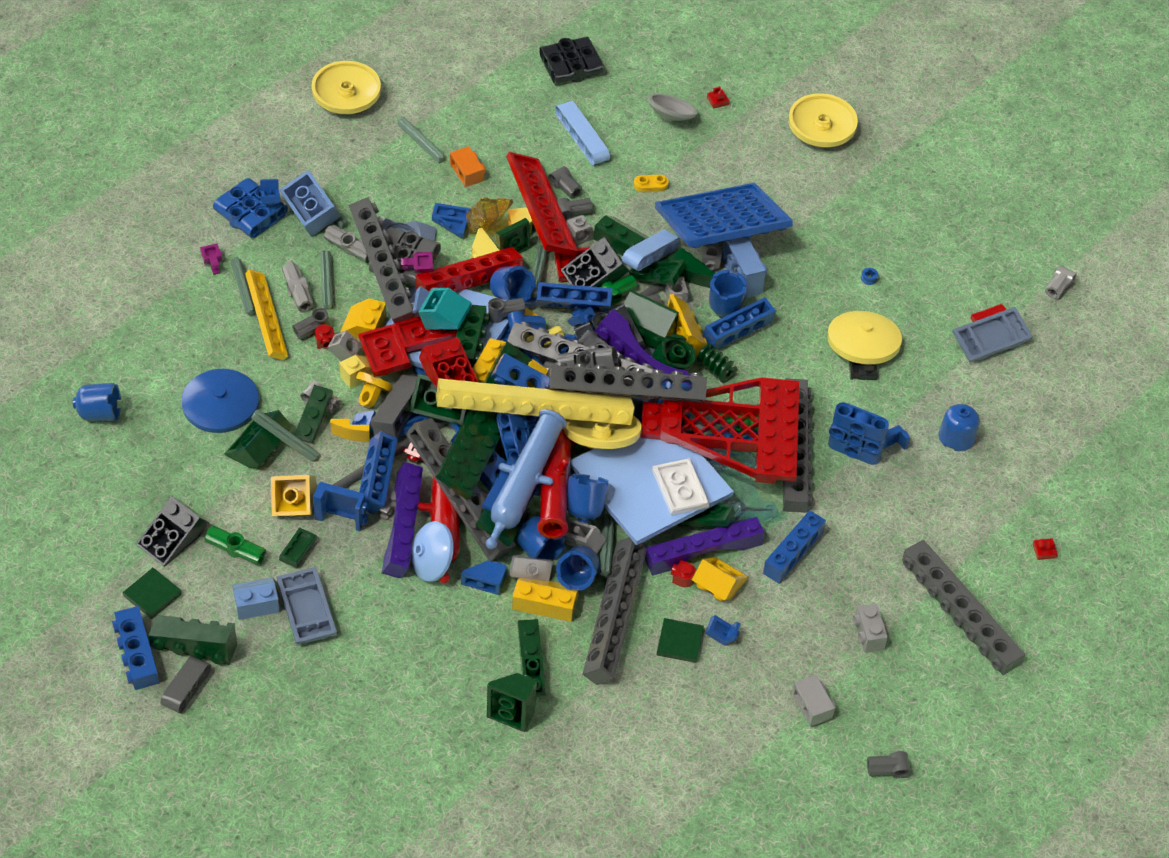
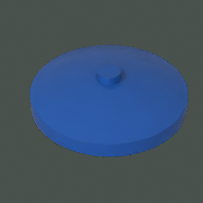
(220, 400)

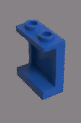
(340, 502)

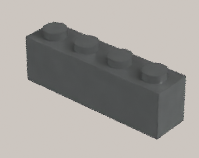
(395, 409)

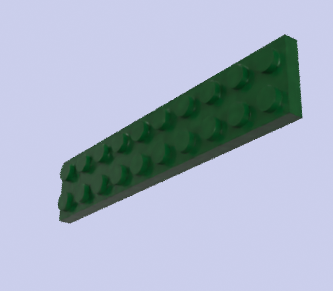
(475, 439)

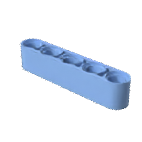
(582, 132)
(650, 250)

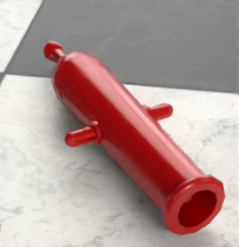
(554, 497)
(444, 512)

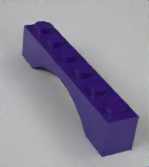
(617, 333)
(737, 535)
(399, 547)

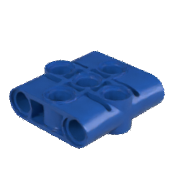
(245, 210)
(515, 432)
(858, 433)

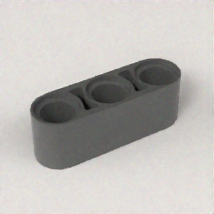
(185, 684)

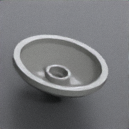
(671, 107)

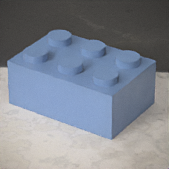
(309, 203)
(742, 258)

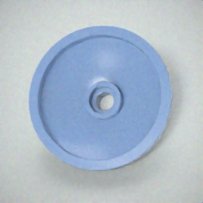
(432, 551)

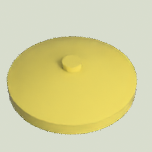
(346, 87)
(823, 120)
(864, 337)
(603, 435)

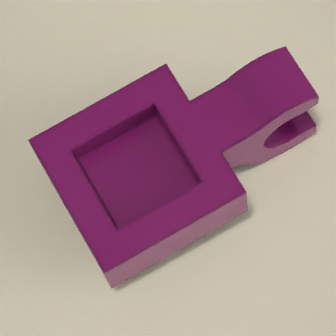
(212, 255)
(421, 262)

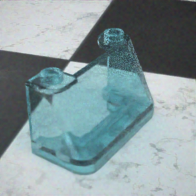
(745, 497)

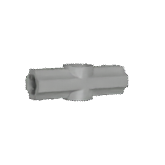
(346, 241)
(297, 287)

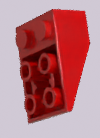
(446, 361)

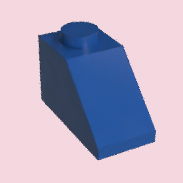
(485, 576)

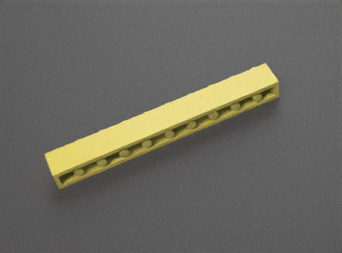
(533, 400)

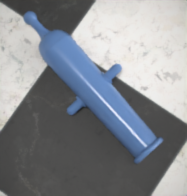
(525, 474)

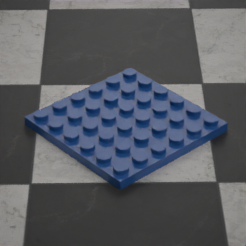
(723, 215)

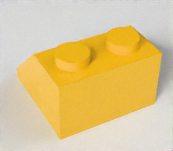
(365, 317)
(292, 495)
(719, 578)

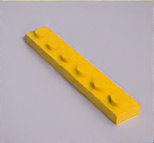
(266, 315)

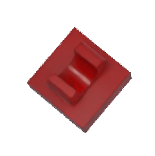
(717, 98)
(1045, 549)

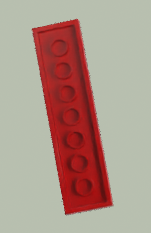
(542, 204)

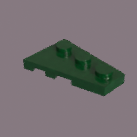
(660, 272)
(714, 516)

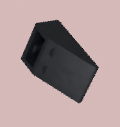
(596, 266)
(172, 531)

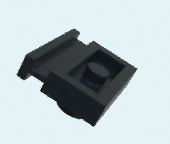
(863, 371)

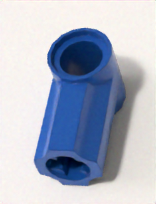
(518, 317)

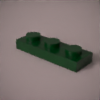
(313, 414)

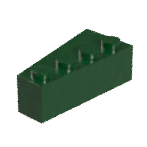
(194, 638)

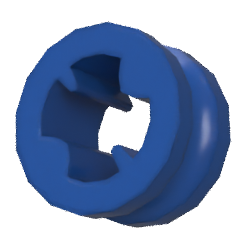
(867, 280)

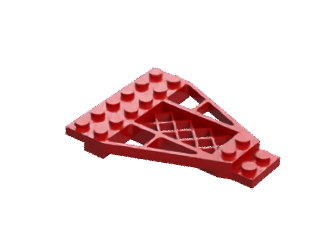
(776, 423)

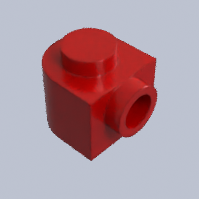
(323, 336)
(683, 574)

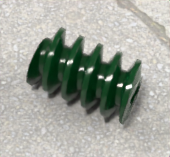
(715, 364)

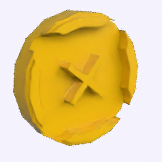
(371, 387)

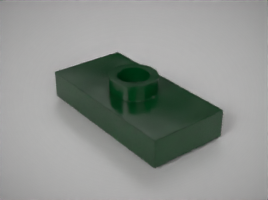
(297, 547)

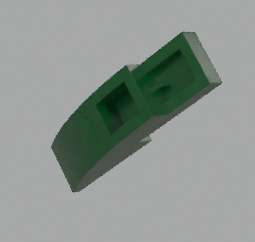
(530, 653)

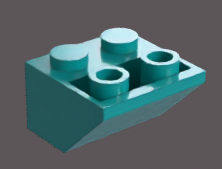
(444, 309)

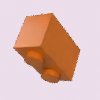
(467, 166)

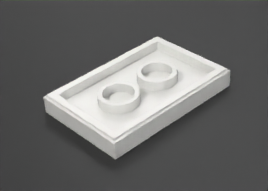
(680, 486)

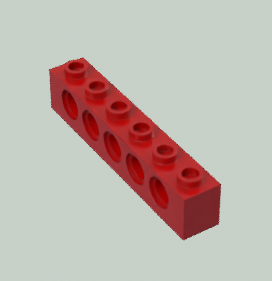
(469, 272)

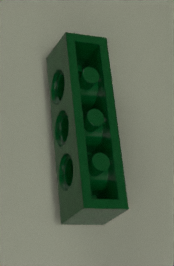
(473, 331)

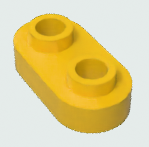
(651, 183)

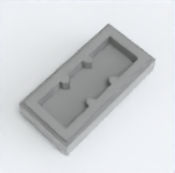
(530, 568)

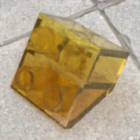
(487, 213)

